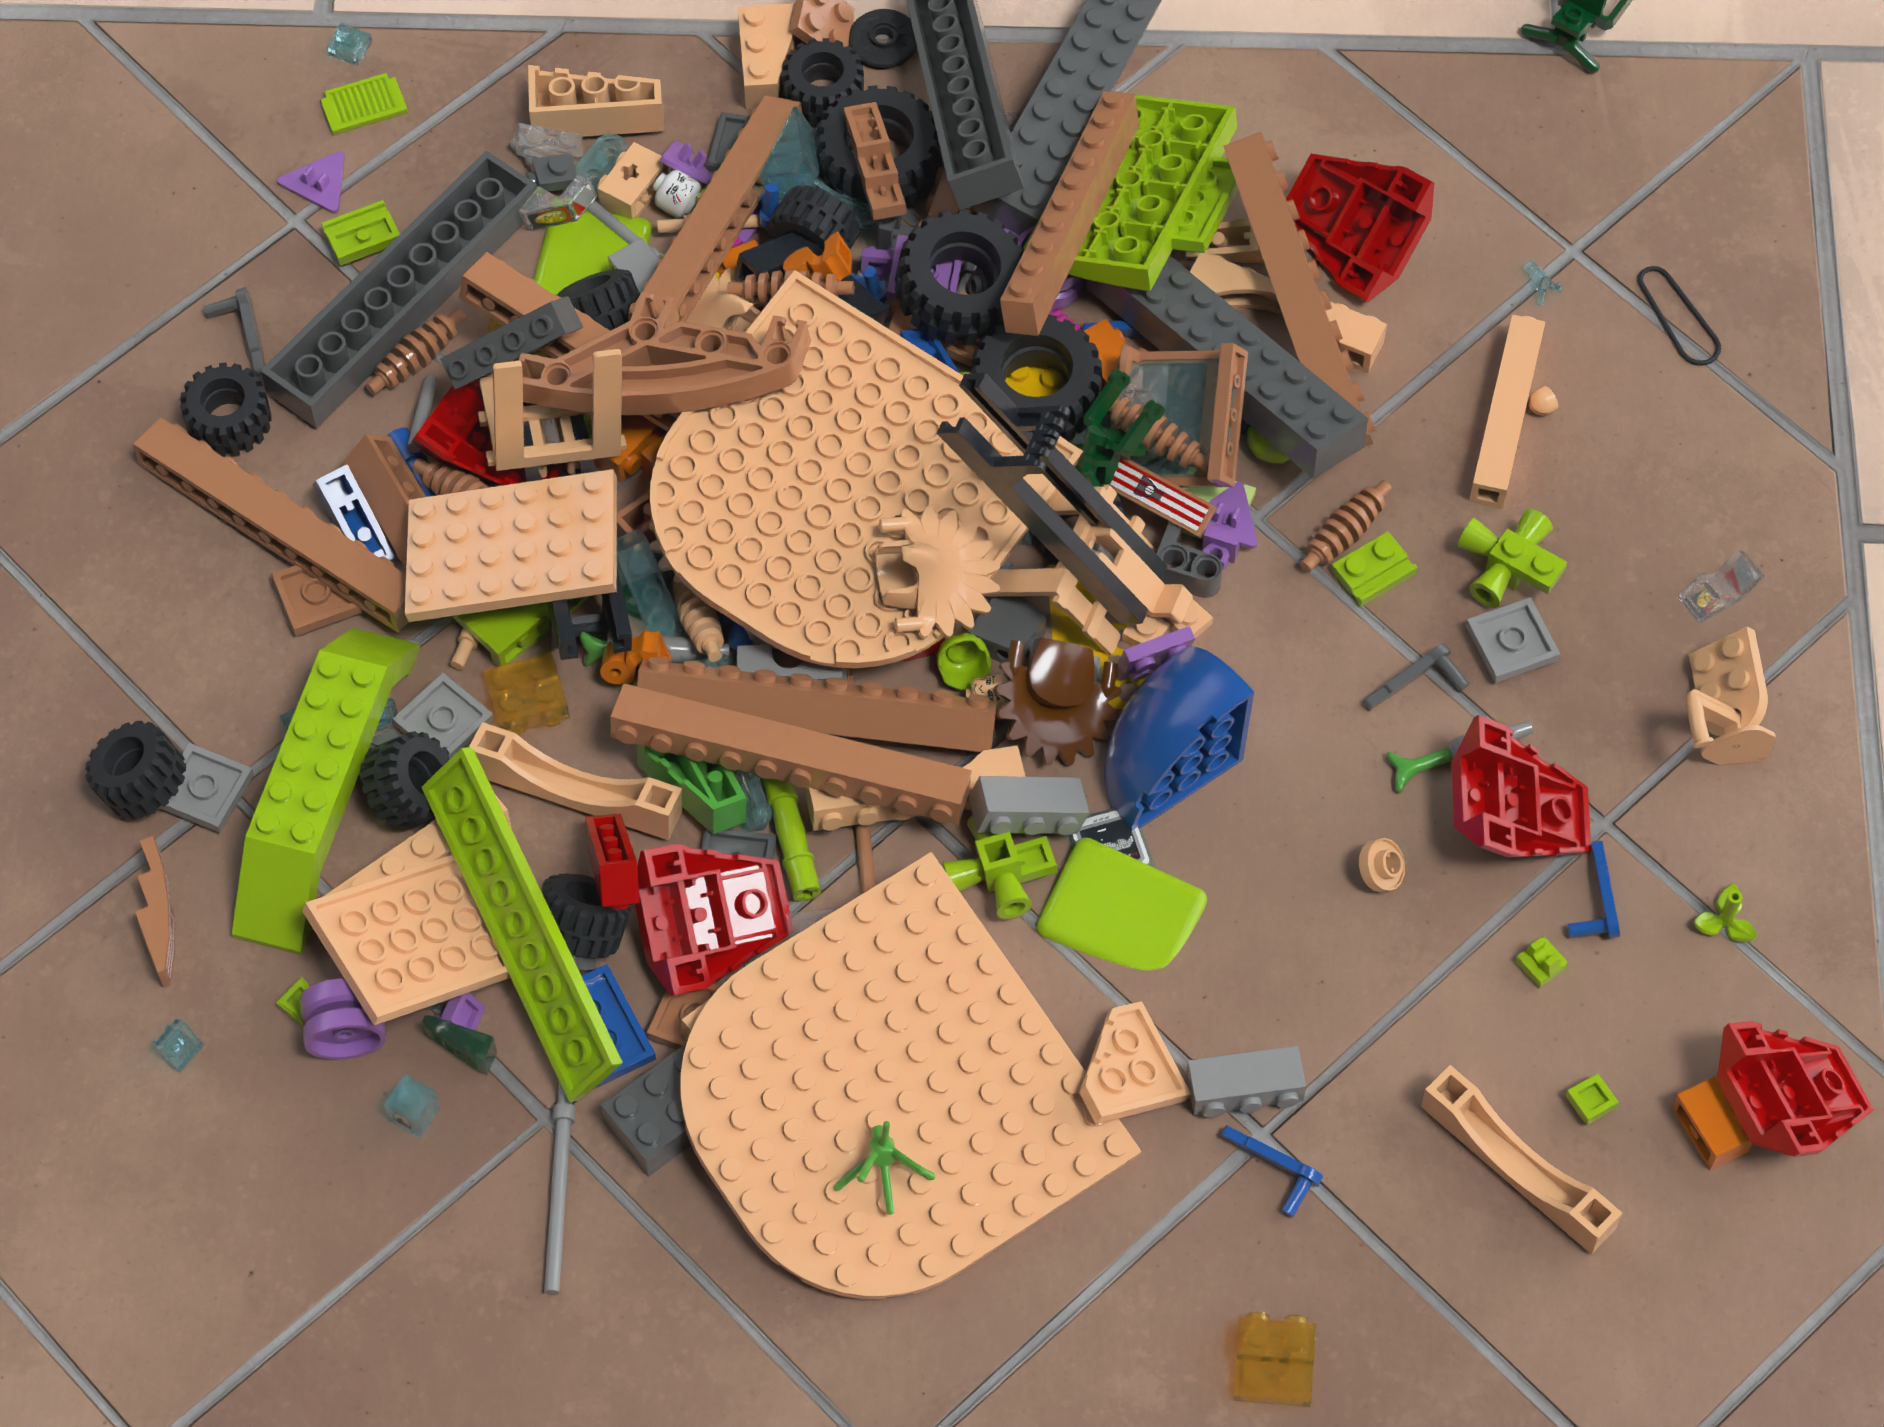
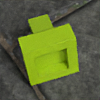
(1541, 962)

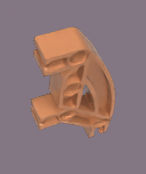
(683, 367)

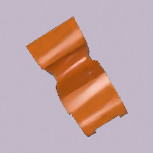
(834, 260)
(621, 666)

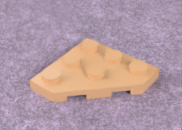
(1130, 1068)

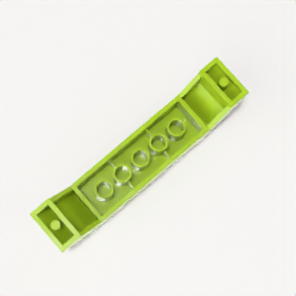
(313, 784)

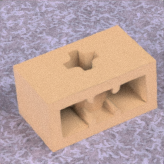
(630, 183)

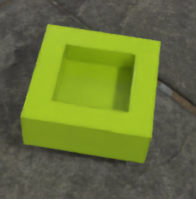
(1592, 1099)

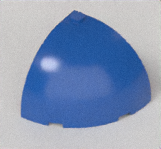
(1176, 735)

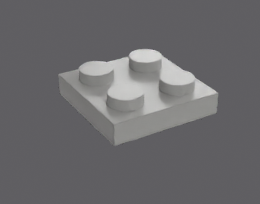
(1512, 640)
(444, 713)
(209, 788)

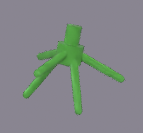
(882, 1154)

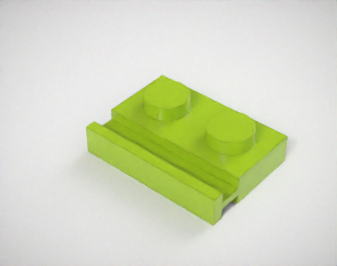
(360, 232)
(1374, 569)

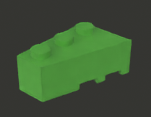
(707, 788)

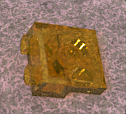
(527, 694)
(1274, 1360)

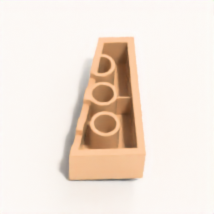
(594, 103)

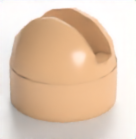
(1543, 401)

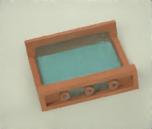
(1204, 402)

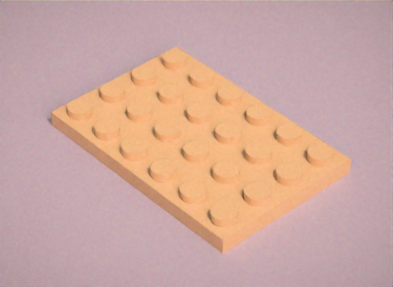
(511, 545)
(408, 939)

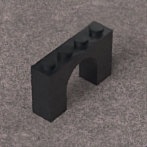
(771, 256)

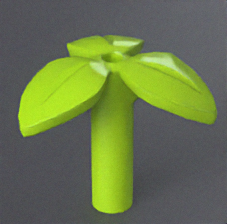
(1729, 905)

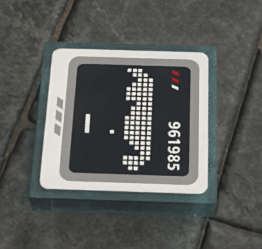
(1112, 831)

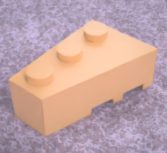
(764, 47)

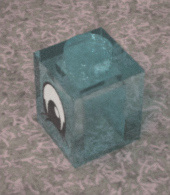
(412, 1106)

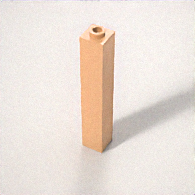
(1507, 411)

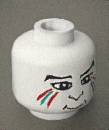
(676, 193)

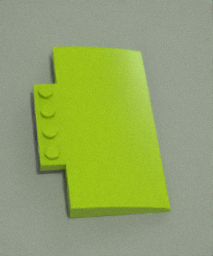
(1163, 195)

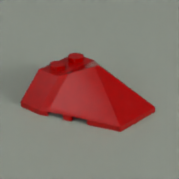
(1362, 219)
(456, 439)
(1514, 798)
(706, 913)
(1788, 1090)

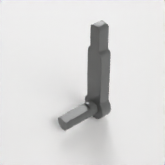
(243, 302)
(1438, 657)

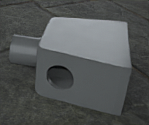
(1009, 620)

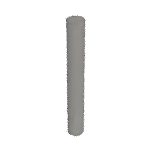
(423, 409)

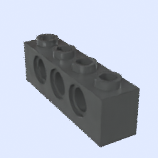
(507, 343)

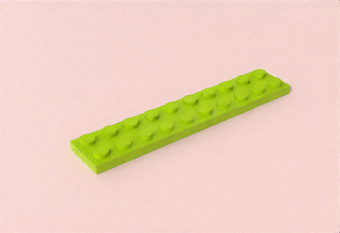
(521, 925)

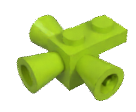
(1512, 557)
(1003, 868)

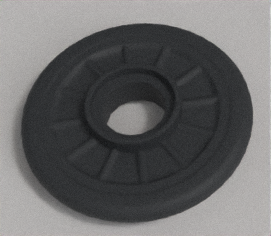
(879, 54)

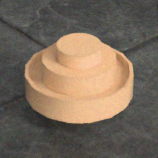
(1381, 865)

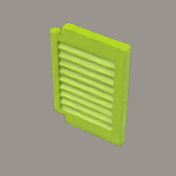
(363, 103)

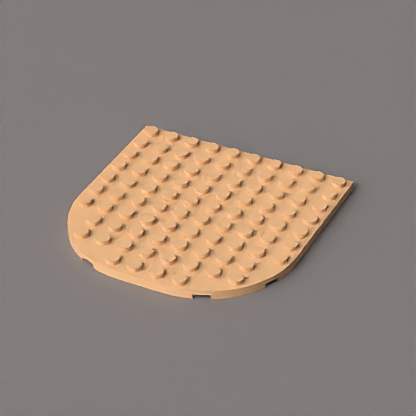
(783, 494)
(902, 1020)

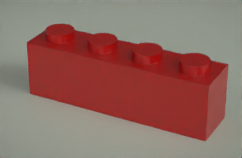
(612, 861)

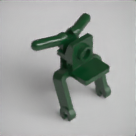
(1573, 24)
(1105, 446)

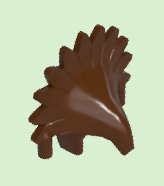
(1056, 699)

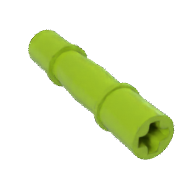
(792, 839)

